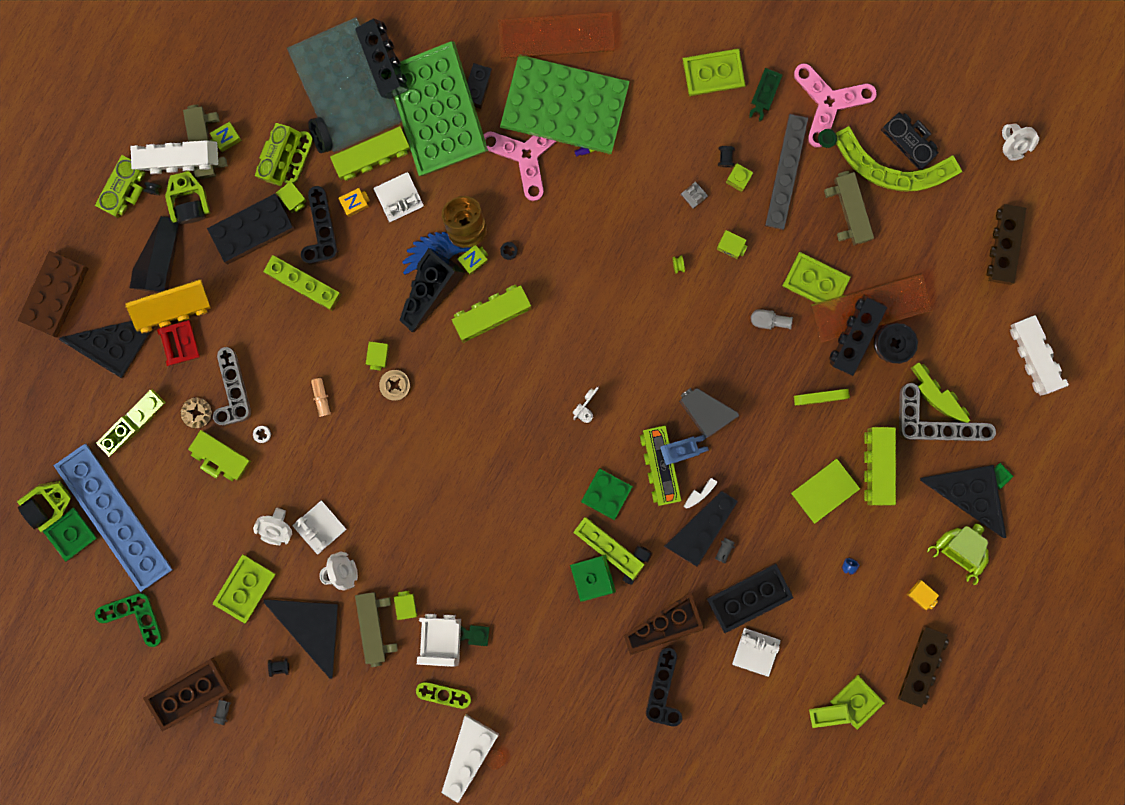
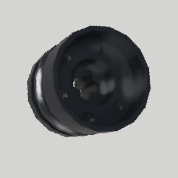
(905, 347)

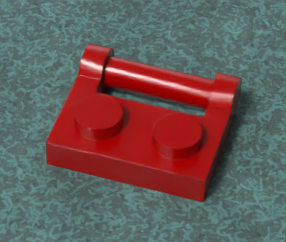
(184, 341)

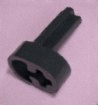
(644, 555)

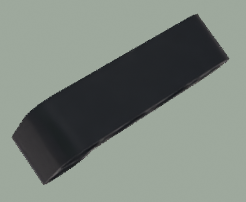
(319, 225)
(665, 685)

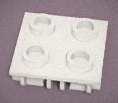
(398, 197)
(581, 411)
(319, 527)
(756, 652)

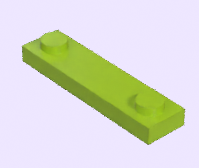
(610, 548)

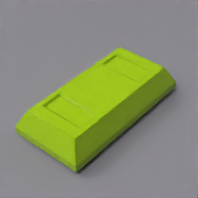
(829, 715)

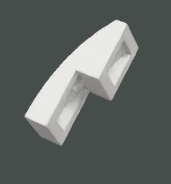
(696, 497)

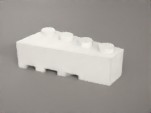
(1038, 356)
(470, 751)

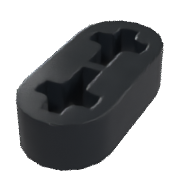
(320, 135)

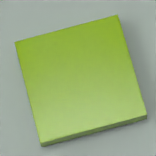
(860, 699)

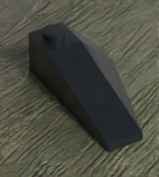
(155, 262)
(433, 283)

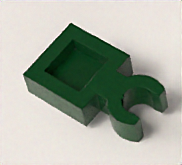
(477, 635)

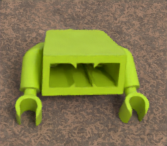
(966, 549)

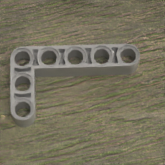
(937, 427)

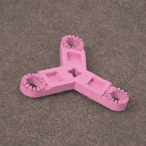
(819, 91)
(529, 167)

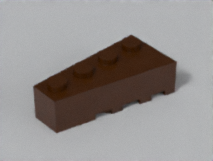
(666, 626)

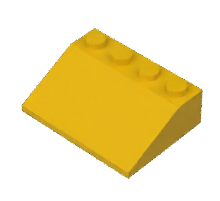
(168, 306)

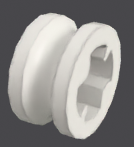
(256, 436)

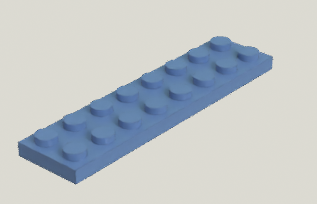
(113, 517)

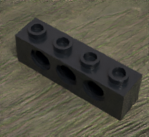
(367, 35)
(859, 345)

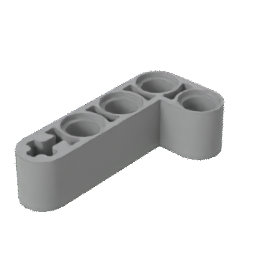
(230, 385)

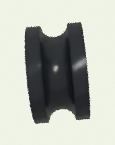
(152, 188)
(510, 245)

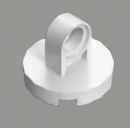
(1019, 142)
(273, 529)
(340, 571)

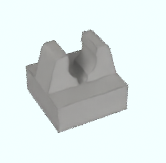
(694, 195)

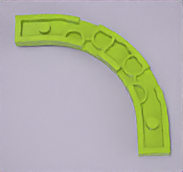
(891, 178)

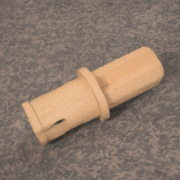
(320, 397)

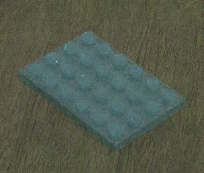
(342, 85)

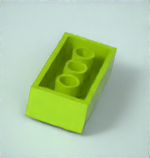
(492, 313)
(880, 466)

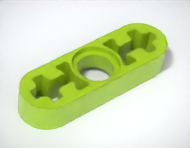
(307, 146)
(821, 397)
(427, 697)

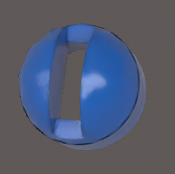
(850, 566)

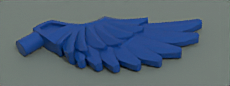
(439, 243)

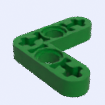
(139, 613)

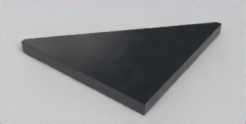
(109, 346)
(973, 492)
(312, 627)

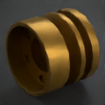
(464, 221)

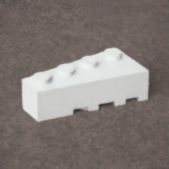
(174, 156)

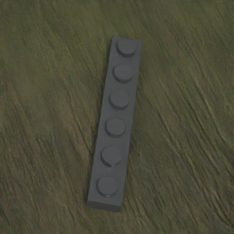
(786, 172)

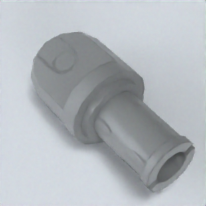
(768, 319)

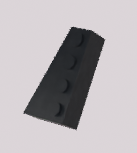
(699, 533)

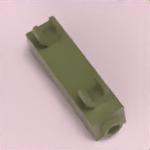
(197, 130)
(853, 208)
(371, 630)

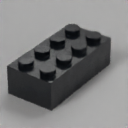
(251, 229)
(749, 598)

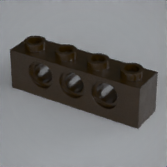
(1016, 216)
(913, 674)

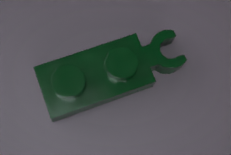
(765, 92)

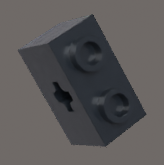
(478, 83)

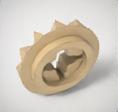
(385, 385)
(200, 420)

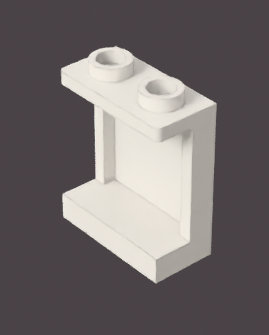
(440, 640)

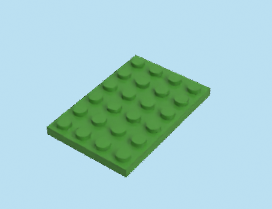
(564, 104)
(439, 110)

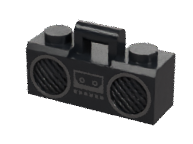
(909, 142)

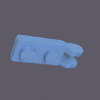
(682, 450)

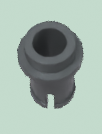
(725, 550)
(221, 713)

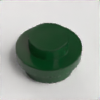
(827, 138)

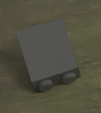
(706, 411)

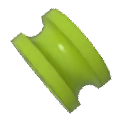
(678, 264)

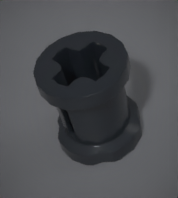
(726, 156)
(278, 667)

